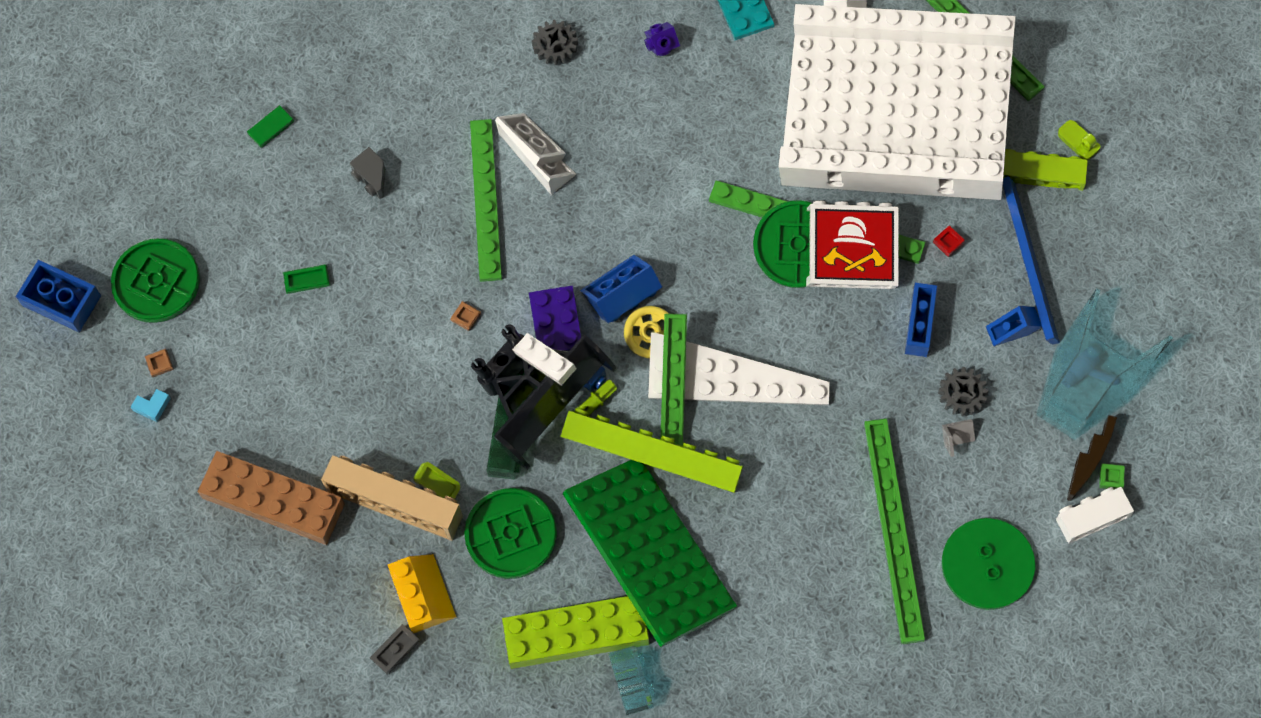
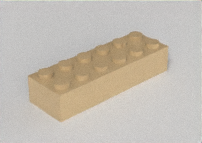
(392, 497)

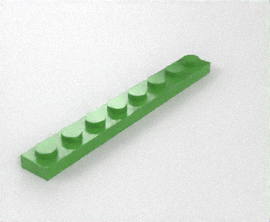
(485, 200)

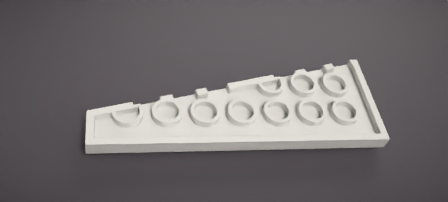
(731, 378)

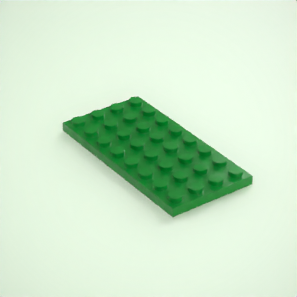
(649, 551)

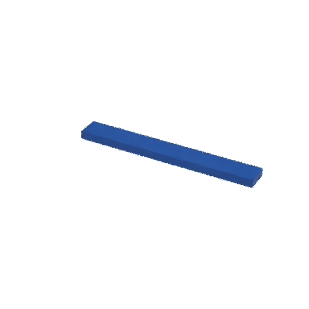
(1030, 261)

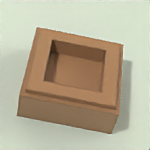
(465, 316)
(159, 363)

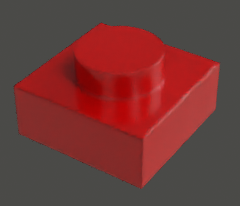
(948, 241)

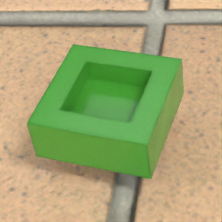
(1111, 476)

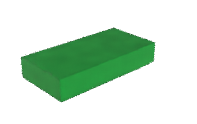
(270, 126)
(306, 279)

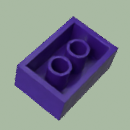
(555, 317)

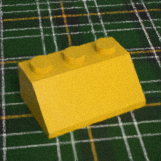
(421, 592)

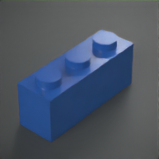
(920, 319)

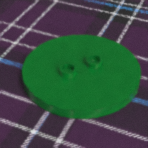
(783, 243)
(155, 280)
(510, 533)
(988, 563)

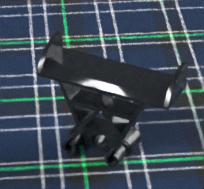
(545, 401)

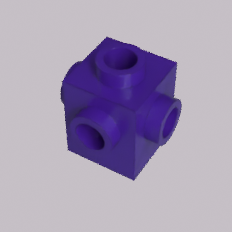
(661, 39)

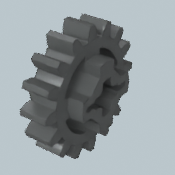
(560, 48)
(958, 382)

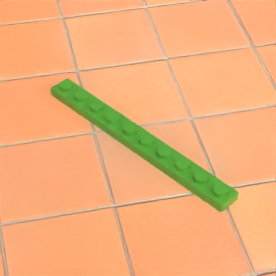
(759, 204)
(894, 532)

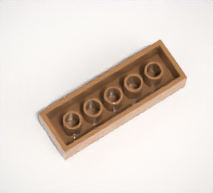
(271, 497)

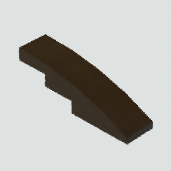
(1088, 462)

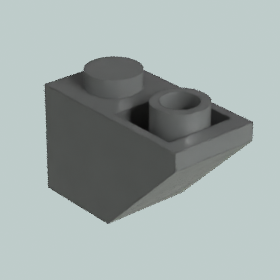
(370, 170)

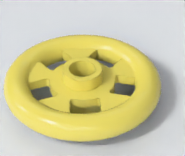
(635, 319)

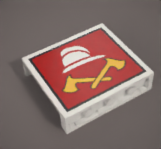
(853, 245)

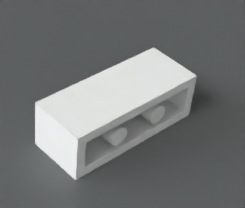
(1094, 514)

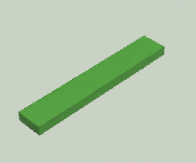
(674, 377)

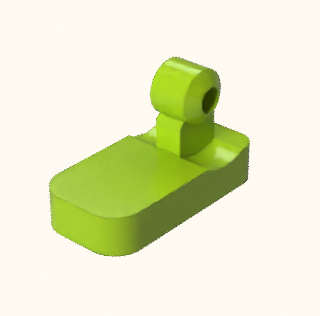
(1078, 140)
(436, 480)

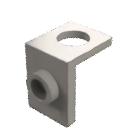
(958, 433)

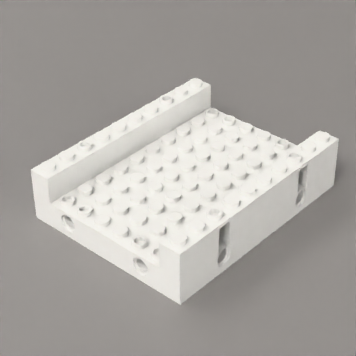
(898, 101)

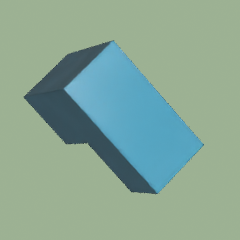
(151, 409)

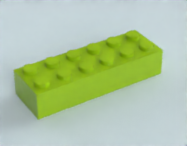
(573, 632)

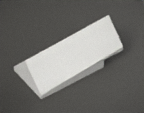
(535, 150)

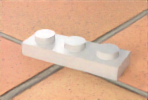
(544, 359)

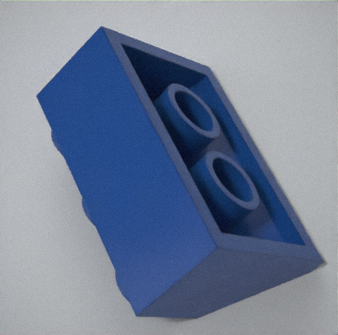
(622, 288)

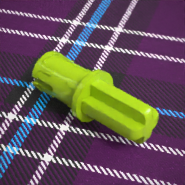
(598, 397)

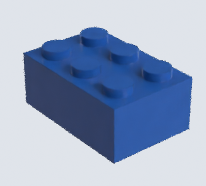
(58, 296)

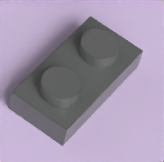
(394, 649)

